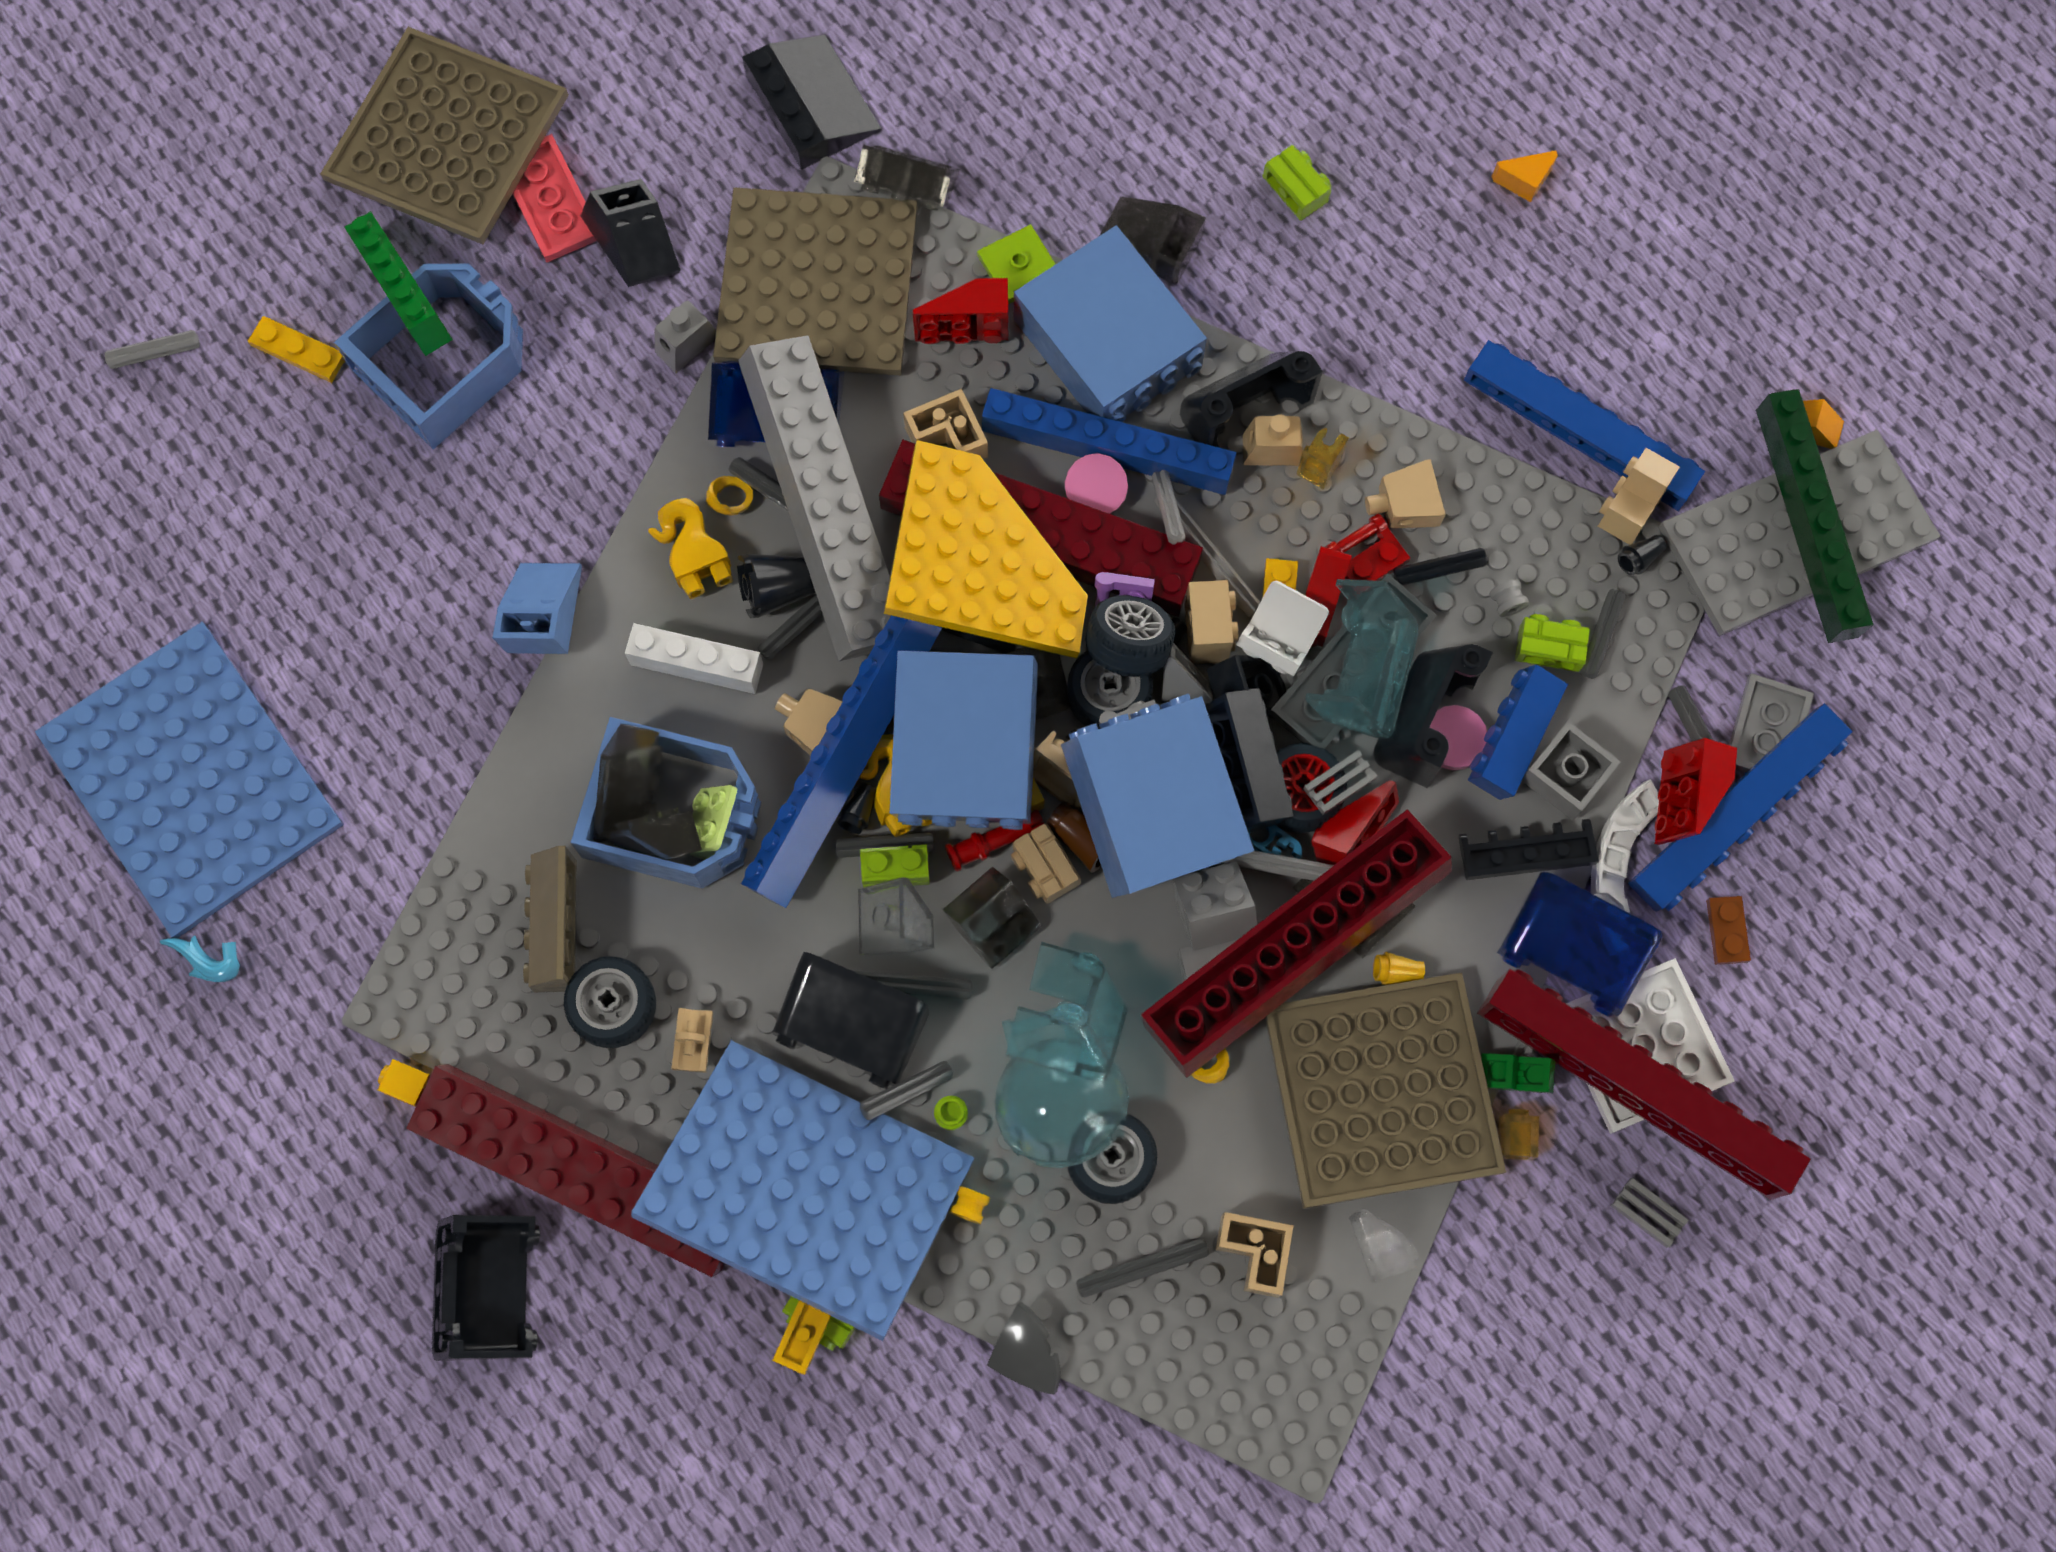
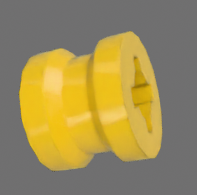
(969, 1205)

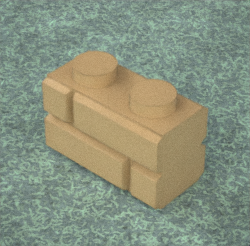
(1045, 863)

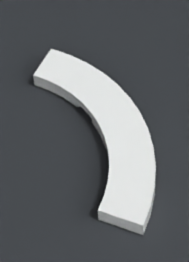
(1616, 842)

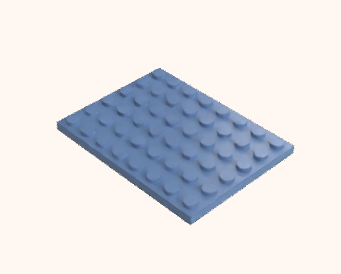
(188, 779)
(804, 1189)

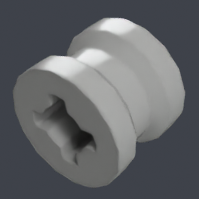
(1509, 598)

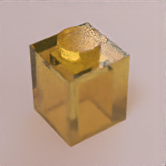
(1519, 1135)

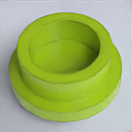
(950, 1112)

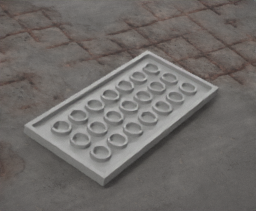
(1744, 550)

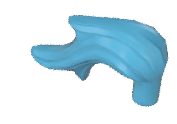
(204, 965)

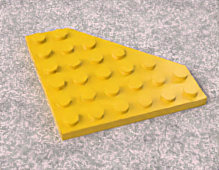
(977, 560)

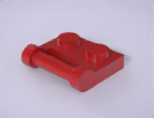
(1377, 559)

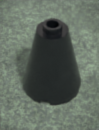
(772, 582)

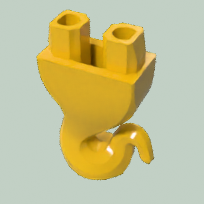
(693, 552)
(882, 797)

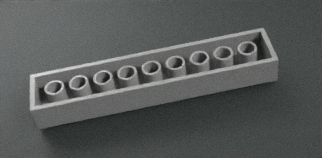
(819, 491)

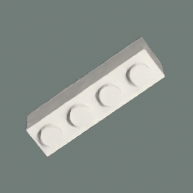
(694, 658)

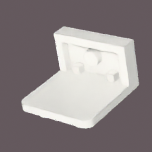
(1283, 628)

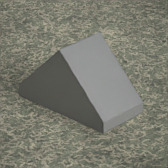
(1184, 678)

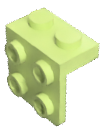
(711, 816)

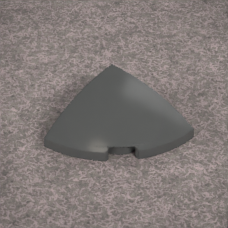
(1025, 1353)

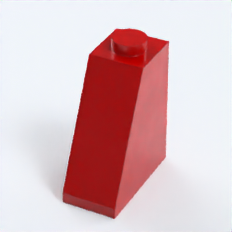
(1322, 584)

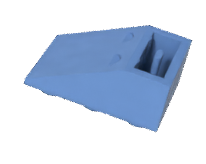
(538, 609)

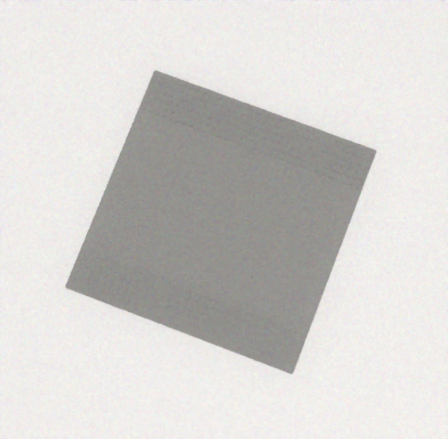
(1185, 1347)

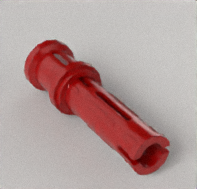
(980, 845)

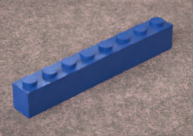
(1574, 417)
(1087, 434)
(1741, 807)

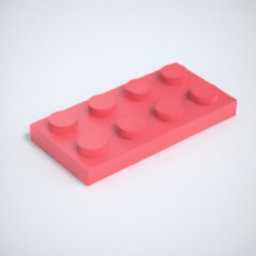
(552, 203)

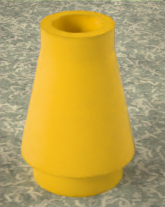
(1396, 969)

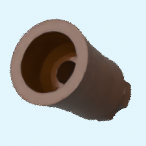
(1072, 830)

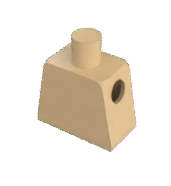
(1273, 441)
(1409, 498)
(807, 717)

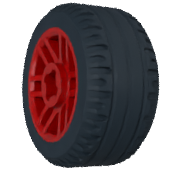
(1300, 766)

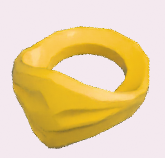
(717, 487)
(1217, 1072)

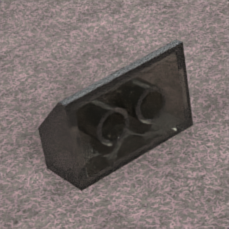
(905, 176)
(626, 778)

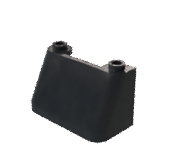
(1285, 374)
(1414, 747)
(851, 1019)
(482, 1287)

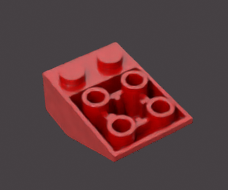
(965, 314)
(1692, 787)

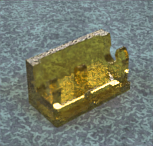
(1321, 461)

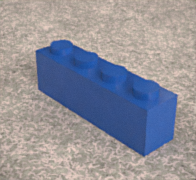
(1517, 731)

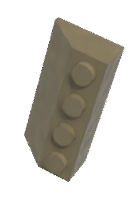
(552, 920)

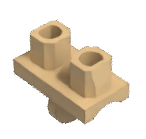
(692, 1040)

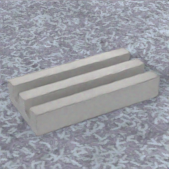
(1363, 766)
(1674, 1230)

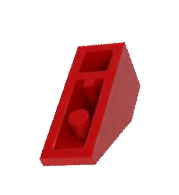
(1355, 824)

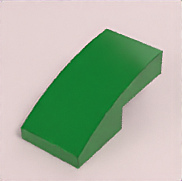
(1519, 1073)

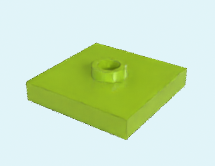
(1016, 257)

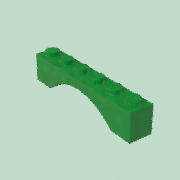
(398, 283)

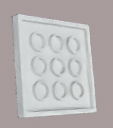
(1671, 1026)

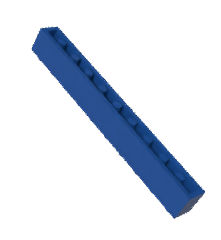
(835, 764)

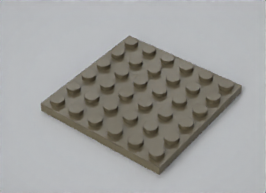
(445, 135)
(818, 271)
(1383, 1090)

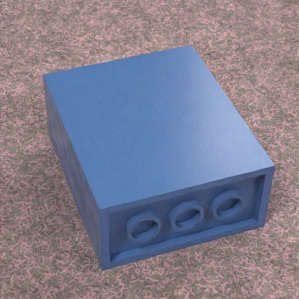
(1109, 327)
(963, 739)
(1156, 794)

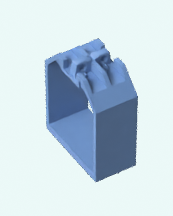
(476, 388)
(739, 827)

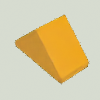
(1524, 174)
(1824, 423)

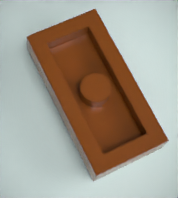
(1728, 930)

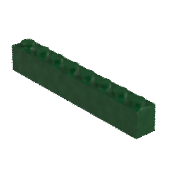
(1814, 516)

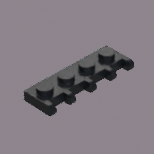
(1528, 853)

